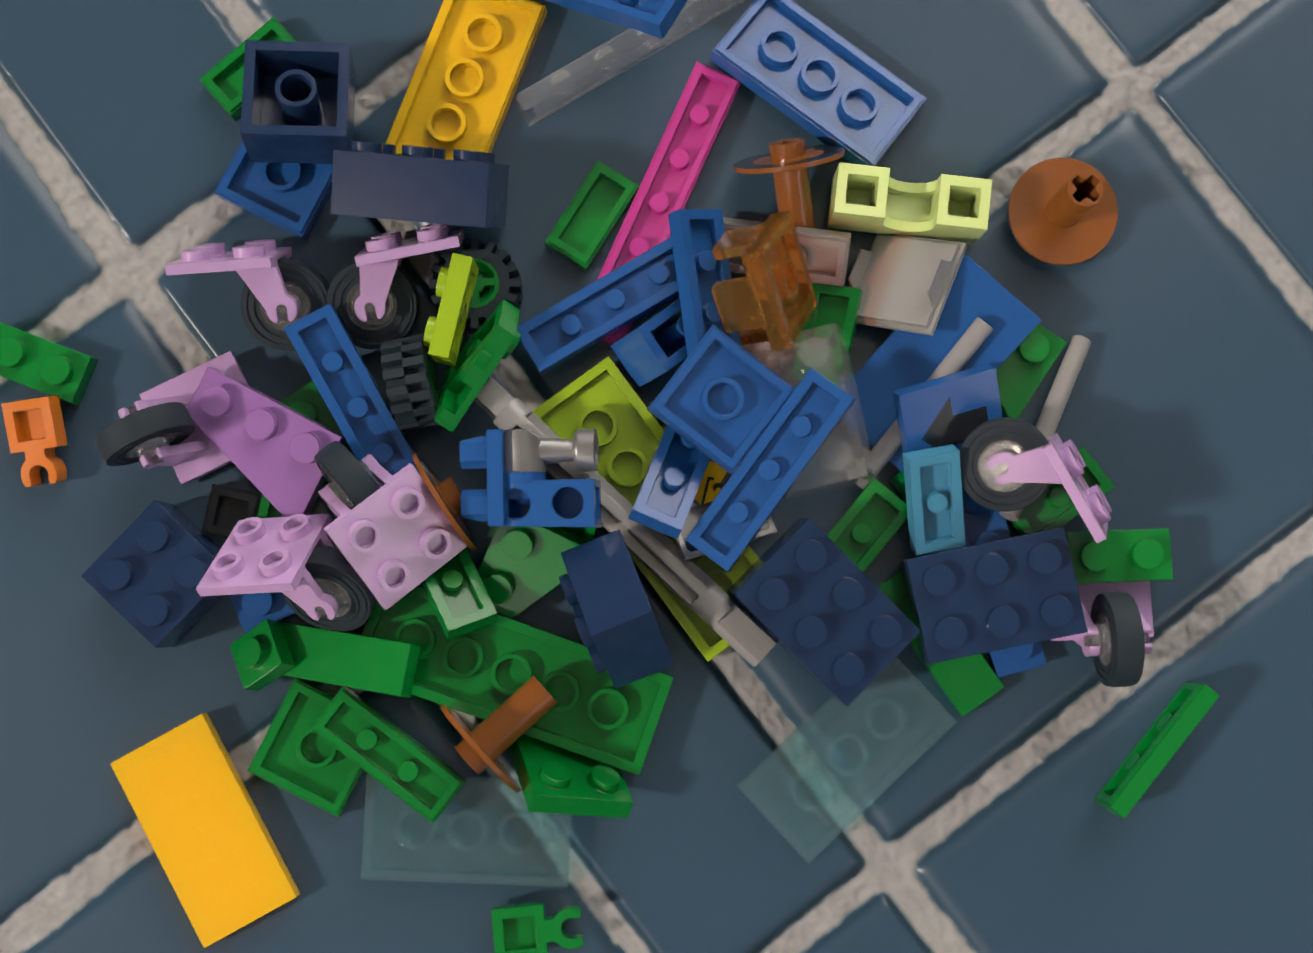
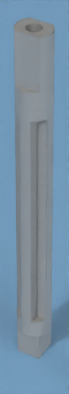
(646, 544)

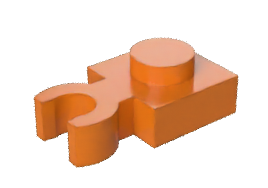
(35, 429)

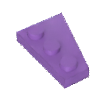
(263, 439)

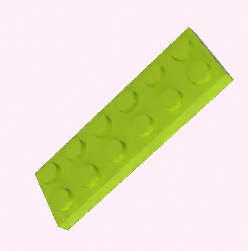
(626, 447)

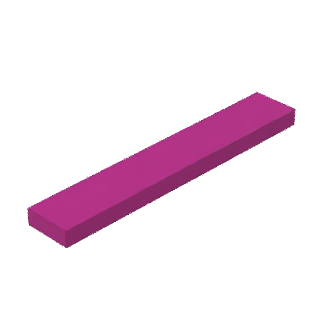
(674, 168)

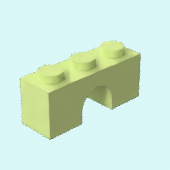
(945, 209)

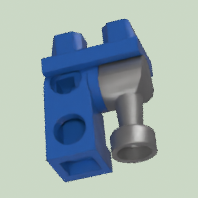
(518, 484)

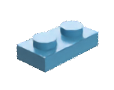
(934, 499)

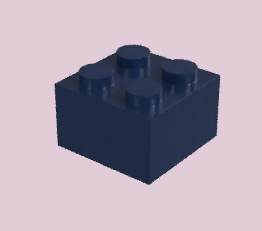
(297, 101)
(155, 573)
(613, 610)

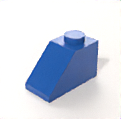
(653, 345)

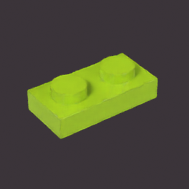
(456, 287)

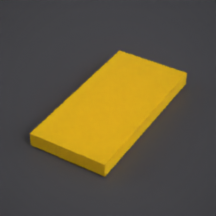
(467, 75)
(205, 829)

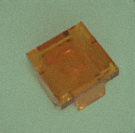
(777, 289)

